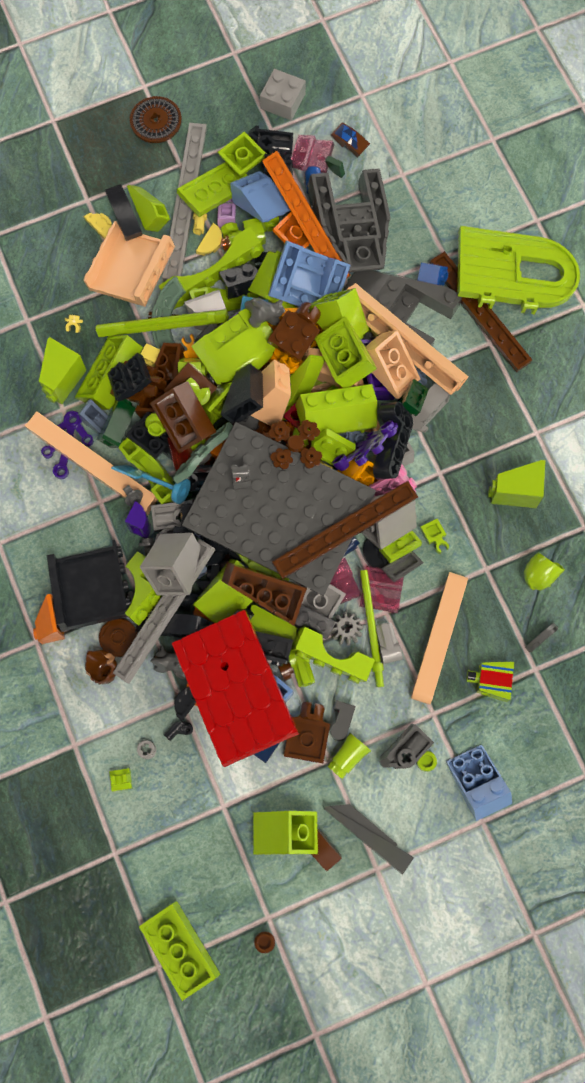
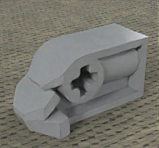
(433, 403)
(167, 514)

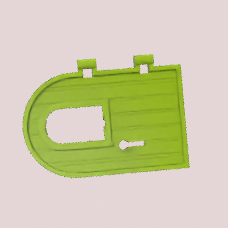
(491, 267)

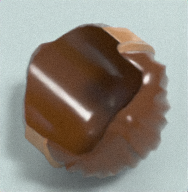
(100, 666)

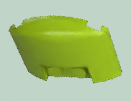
(234, 347)

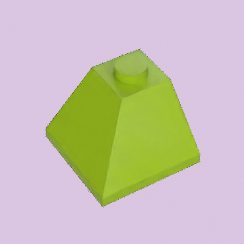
(242, 154)

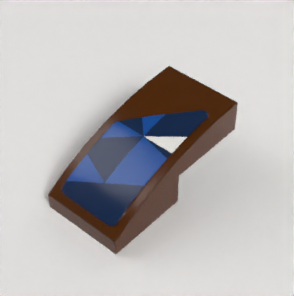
(350, 138)

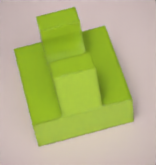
(120, 780)

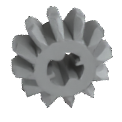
(352, 633)

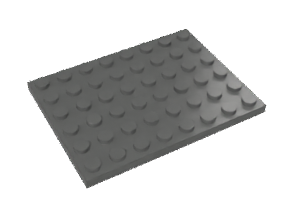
(279, 508)

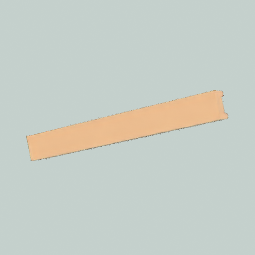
(421, 352)
(87, 459)

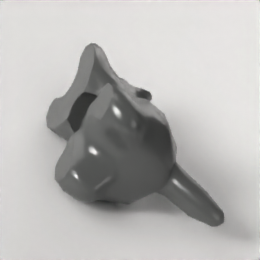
(264, 311)
(166, 662)

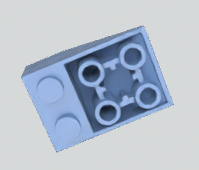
(259, 197)
(479, 782)

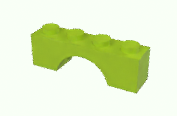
(148, 464)
(310, 645)

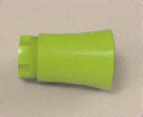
(348, 756)

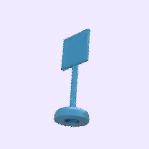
(179, 491)

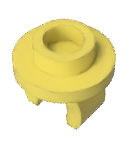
(73, 320)

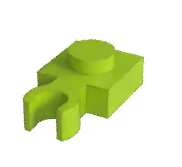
(434, 533)

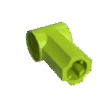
(302, 670)

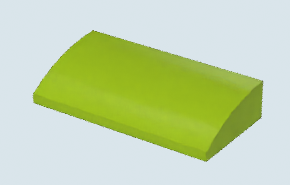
(179, 950)

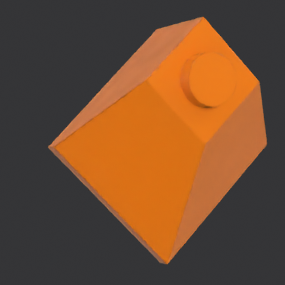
(291, 231)
(45, 623)

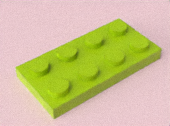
(209, 189)

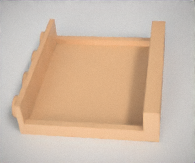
(128, 267)

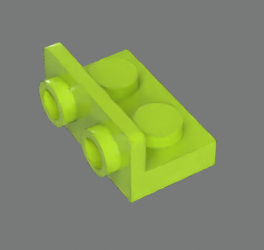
(332, 445)

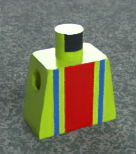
(493, 679)

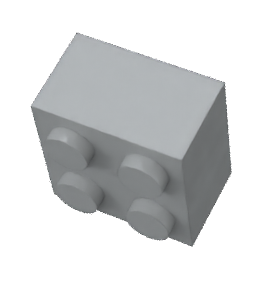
(282, 94)

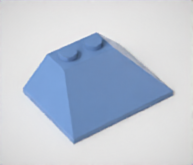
(306, 275)

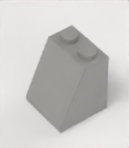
(393, 526)
(172, 564)

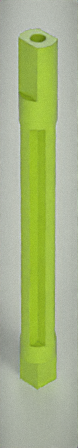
(162, 323)

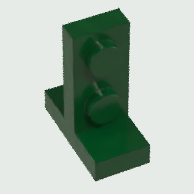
(414, 397)

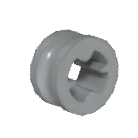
(151, 746)

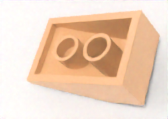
(392, 362)

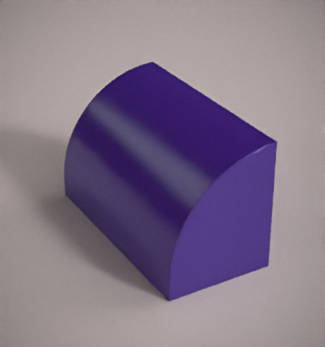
(138, 521)

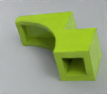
(144, 596)

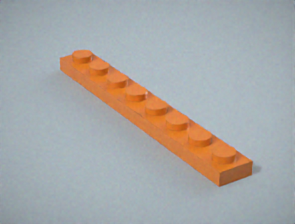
(299, 206)

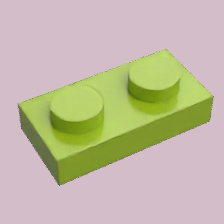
(401, 547)

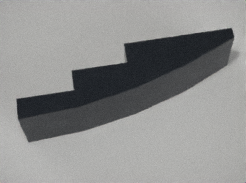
(123, 212)

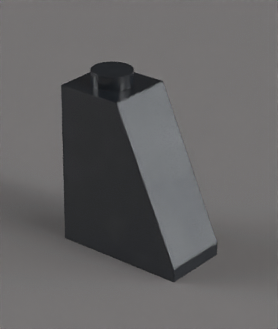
(244, 395)

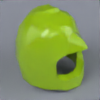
(541, 572)

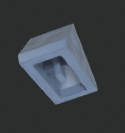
(93, 416)

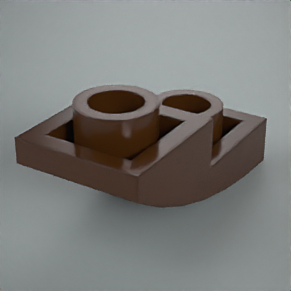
(327, 854)

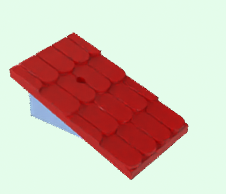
(234, 688)

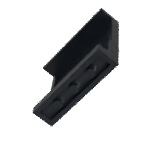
(88, 587)

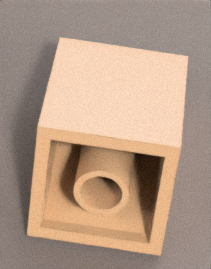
(275, 393)

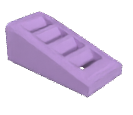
(226, 213)

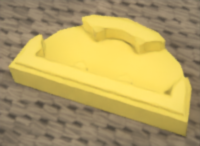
(99, 223)
(211, 241)

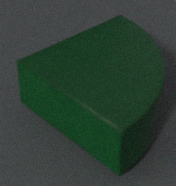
(335, 166)

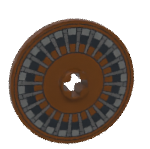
(153, 131)

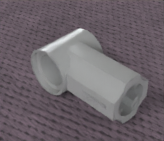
(389, 648)

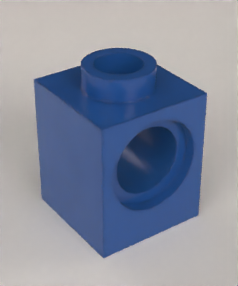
(433, 273)

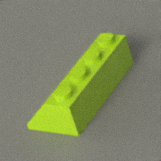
(97, 383)
(340, 409)

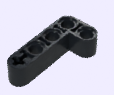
(390, 459)
(181, 625)

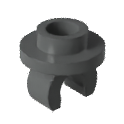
(132, 495)
(147, 543)

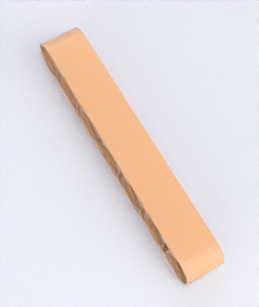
(439, 638)

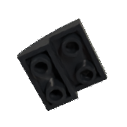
(129, 377)
(151, 444)

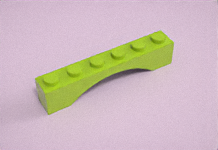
(243, 249)

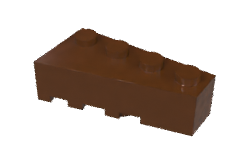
(167, 369)
(270, 592)

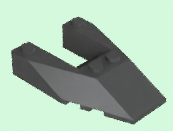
(354, 229)
(403, 295)

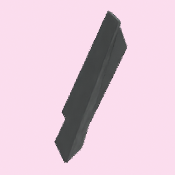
(371, 836)

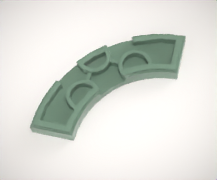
(164, 307)
(201, 452)

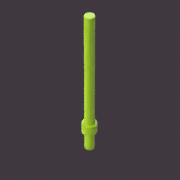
(377, 666)

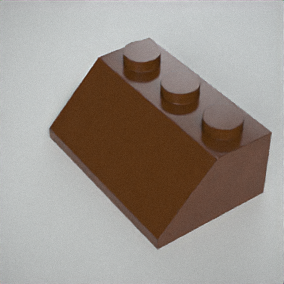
(183, 417)

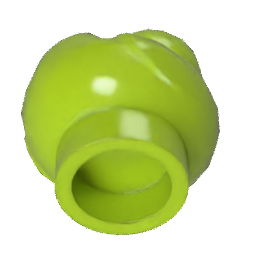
(154, 425)

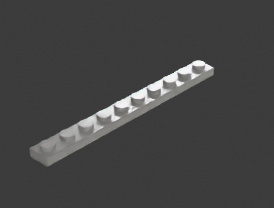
(182, 212)

